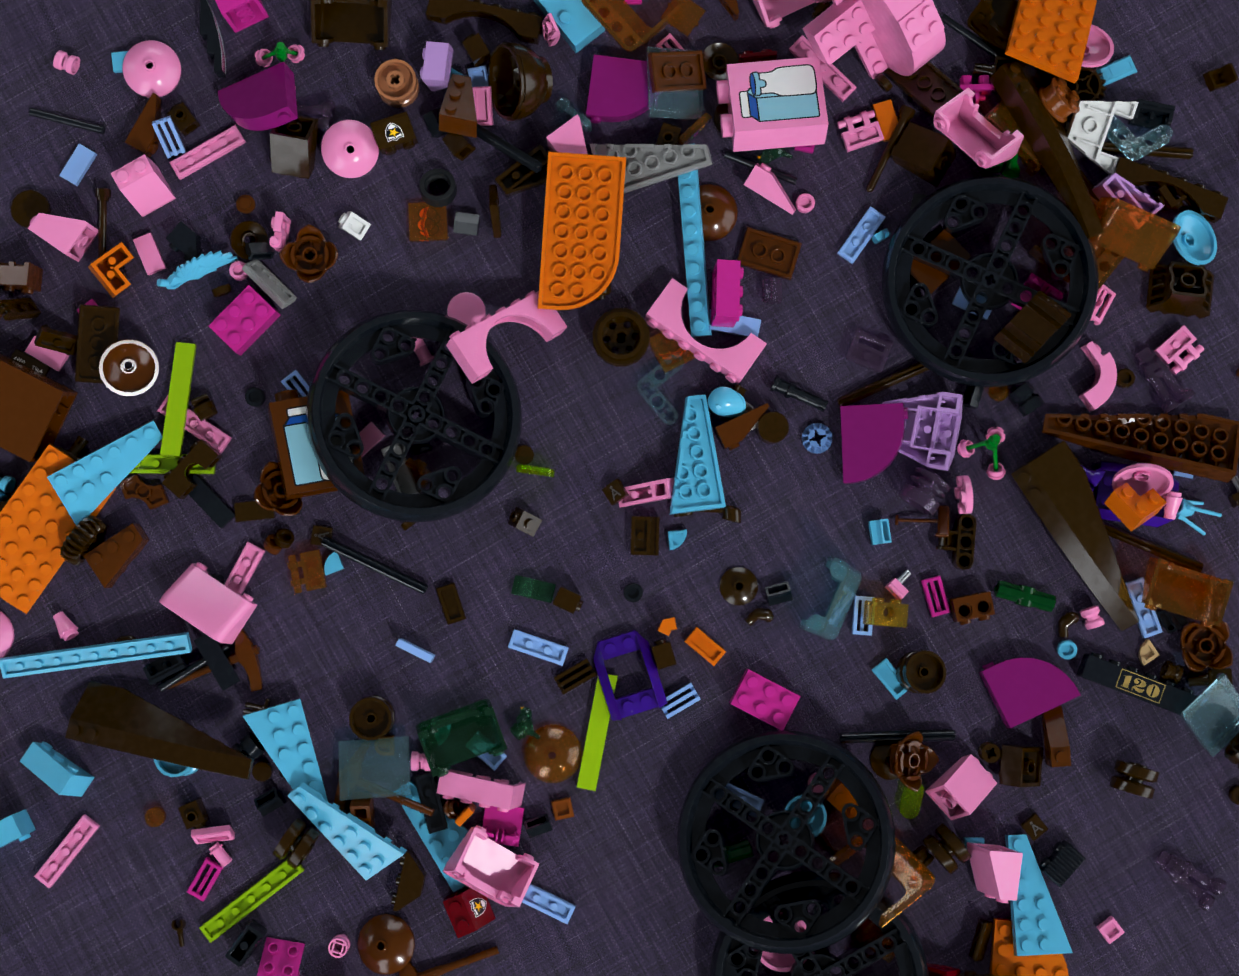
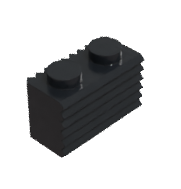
(1061, 863)
(246, 943)

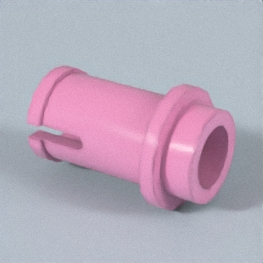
(220, 854)

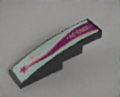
(210, 31)

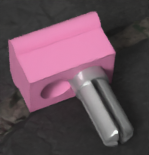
(896, 588)

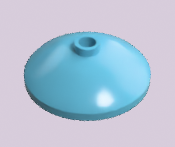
(1196, 238)

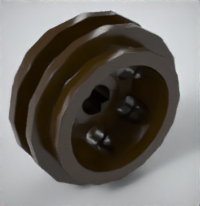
(602, 329)

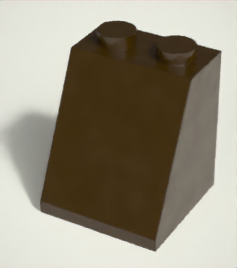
(294, 147)
(924, 153)

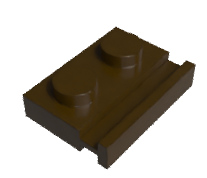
(645, 535)

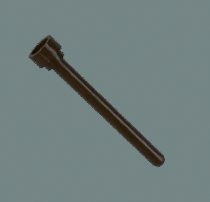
(906, 113)
(102, 196)

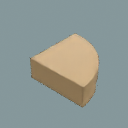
(1147, 652)

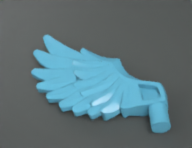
(196, 268)

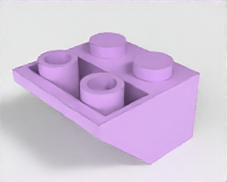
(436, 65)

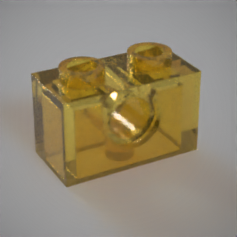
(896, 616)

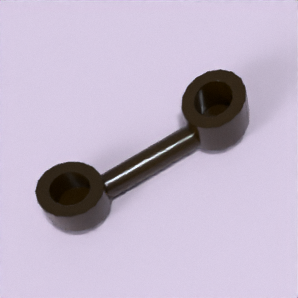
(729, 513)

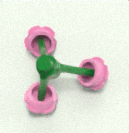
(293, 52)
(994, 437)

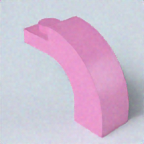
(1105, 377)

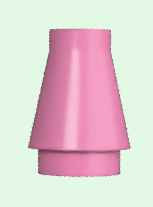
(1173, 503)
(66, 628)

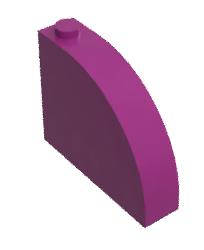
(617, 89)
(262, 99)
(870, 439)
(1026, 688)

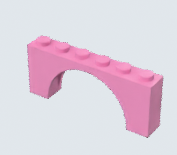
(470, 345)
(730, 361)

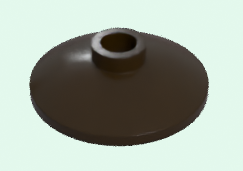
(718, 52)
(247, 228)
(728, 586)
(879, 760)

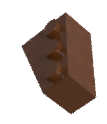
(458, 108)
(20, 277)
(116, 553)

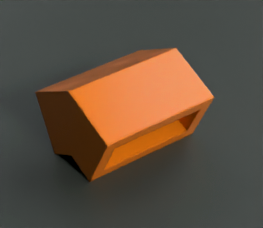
(667, 625)

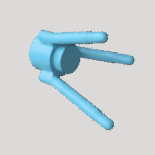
(1187, 509)

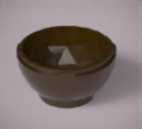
(518, 80)

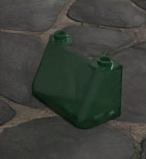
(460, 736)

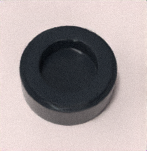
(255, 397)
(633, 592)

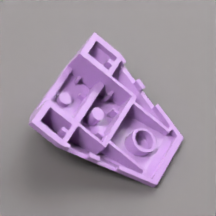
(932, 428)

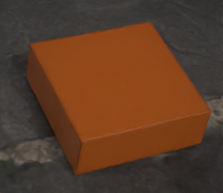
(562, 808)

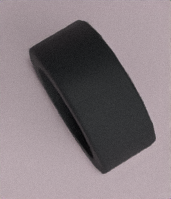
(433, 175)

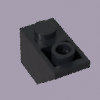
(185, 240)

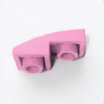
(550, 30)

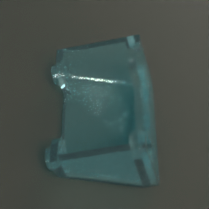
(848, 584)

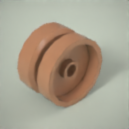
(395, 72)

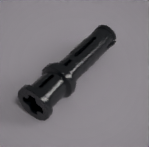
(790, 390)

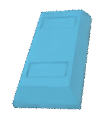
(1117, 70)
(887, 675)

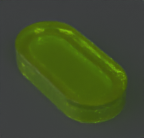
(532, 470)
(911, 802)

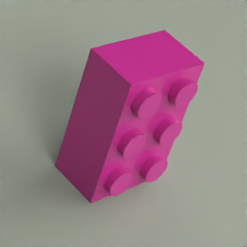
(242, 13)
(726, 293)
(244, 320)
(764, 699)

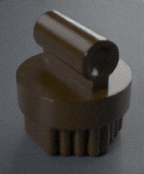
(204, 407)

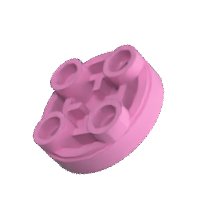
(466, 308)
(964, 493)

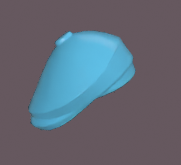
(726, 402)

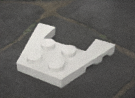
(1090, 128)

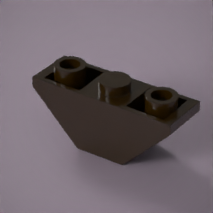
(410, 881)

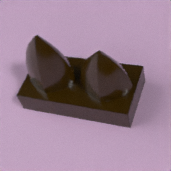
(56, 340)

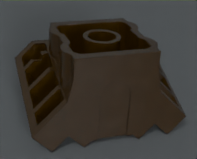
(1180, 289)
(1032, 326)

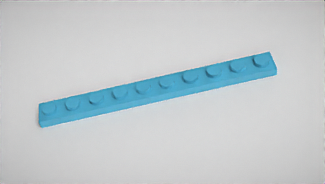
(694, 254)
(95, 655)

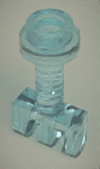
(563, 105)

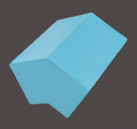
(879, 531)

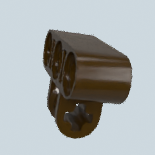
(952, 542)

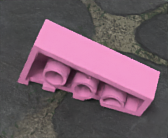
(481, 790)

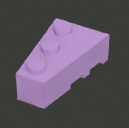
(1120, 188)

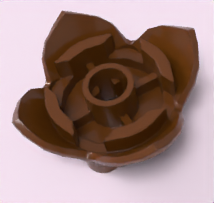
(309, 240)
(267, 495)
(1217, 653)
(911, 759)

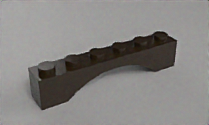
(524, 25)
(1203, 201)

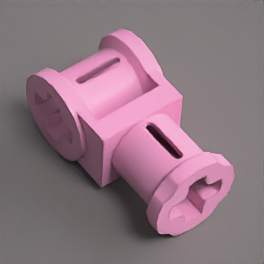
(422, 352)

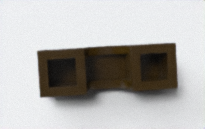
(179, 479)

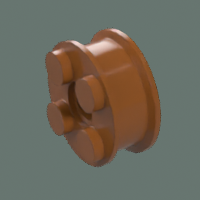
(1059, 99)

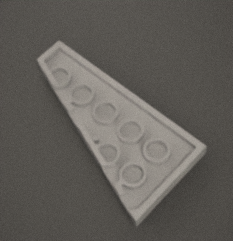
(655, 163)

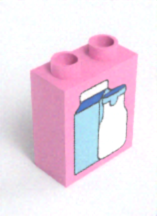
(773, 104)

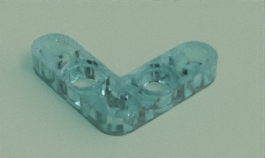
(1129, 146)
(654, 385)

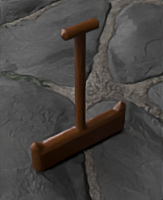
(943, 521)

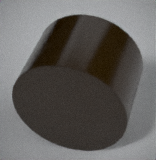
(772, 428)

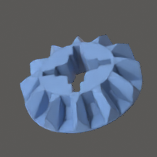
(812, 446)

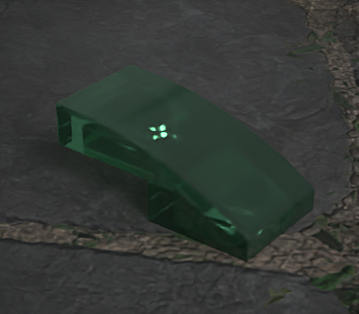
(533, 588)

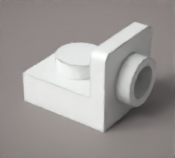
(353, 225)

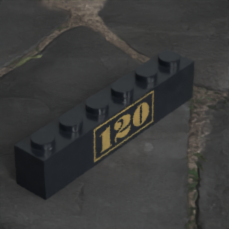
(1134, 684)

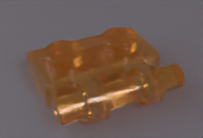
(312, 569)

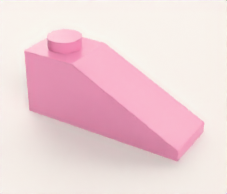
(767, 185)
(648, 492)

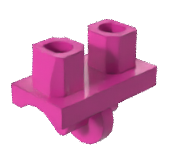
(981, 89)

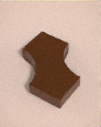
(152, 495)

